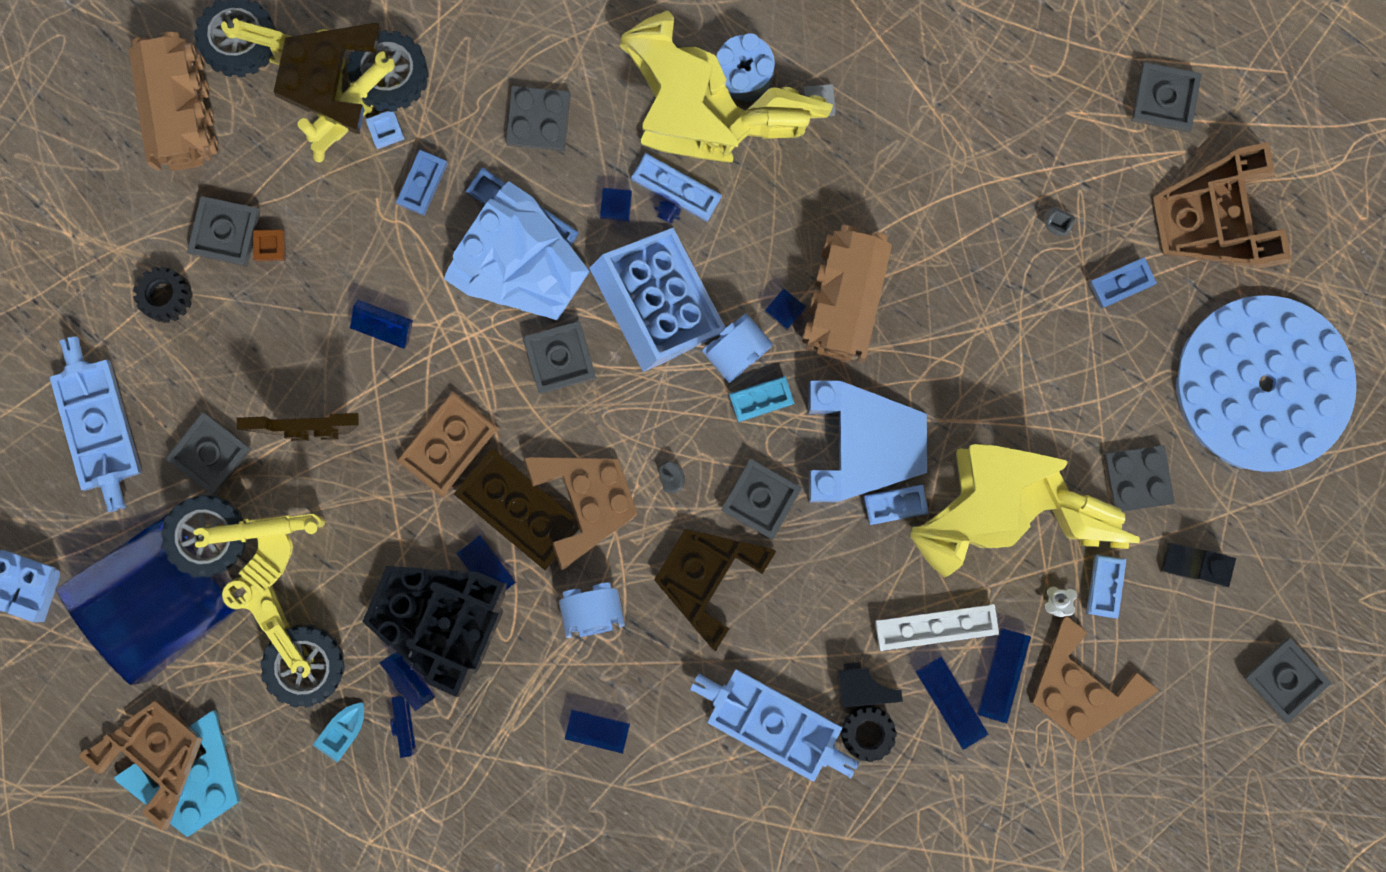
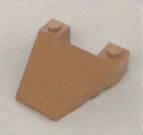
(1211, 214)

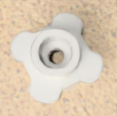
(1060, 609)

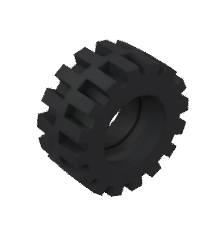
(175, 306)
(887, 728)

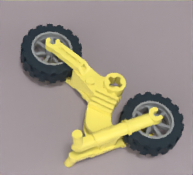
(261, 44)
(260, 598)

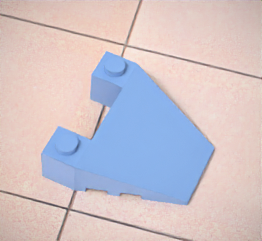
(877, 441)

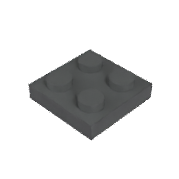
(1166, 97)
(538, 118)
(223, 231)
(559, 357)
(208, 453)
(1139, 478)
(761, 499)
(1287, 680)

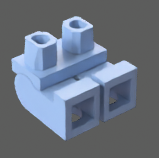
(26, 586)

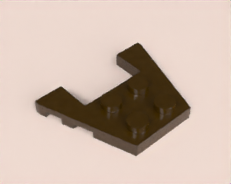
(312, 70)
(300, 429)
(697, 569)

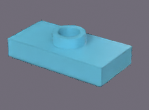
(761, 399)

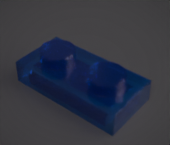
(381, 324)

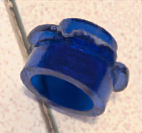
(668, 211)

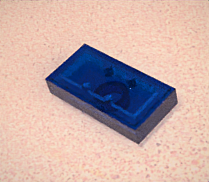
(480, 558)
(407, 681)
(403, 726)
(597, 731)

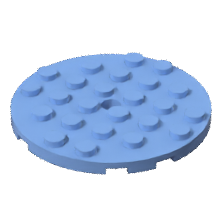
(1309, 392)

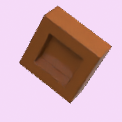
(269, 245)

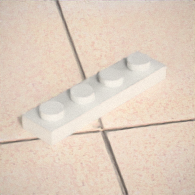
(936, 627)

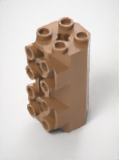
(171, 102)
(847, 294)

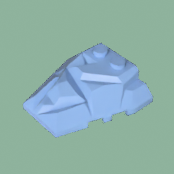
(517, 257)

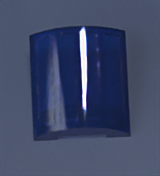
(142, 607)

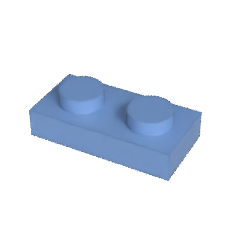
(422, 182)
(1122, 283)

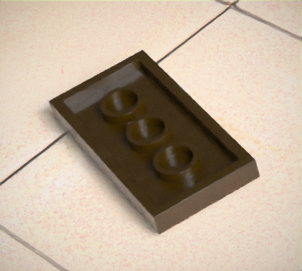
(517, 508)

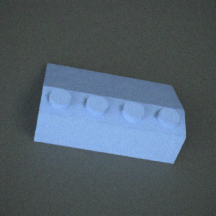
(657, 298)

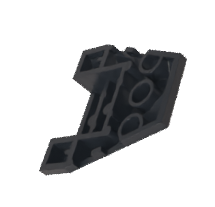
(437, 621)

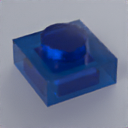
(616, 204)
(785, 309)

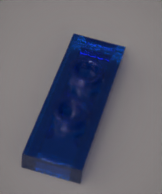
(1003, 675)
(951, 702)

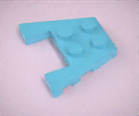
(208, 789)

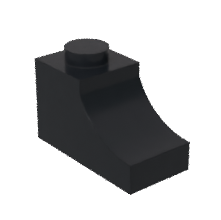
(1198, 565)
(860, 689)

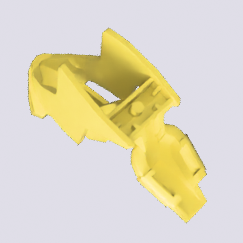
(693, 105)
(1001, 498)

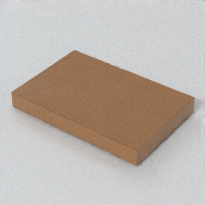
(447, 444)

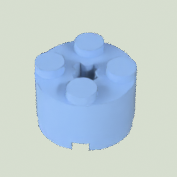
(748, 52)
(737, 347)
(591, 611)

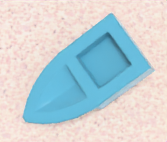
(341, 732)

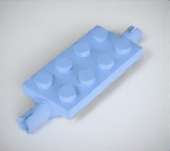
(95, 424)
(775, 725)

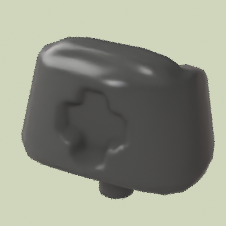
(1058, 221)
(672, 477)

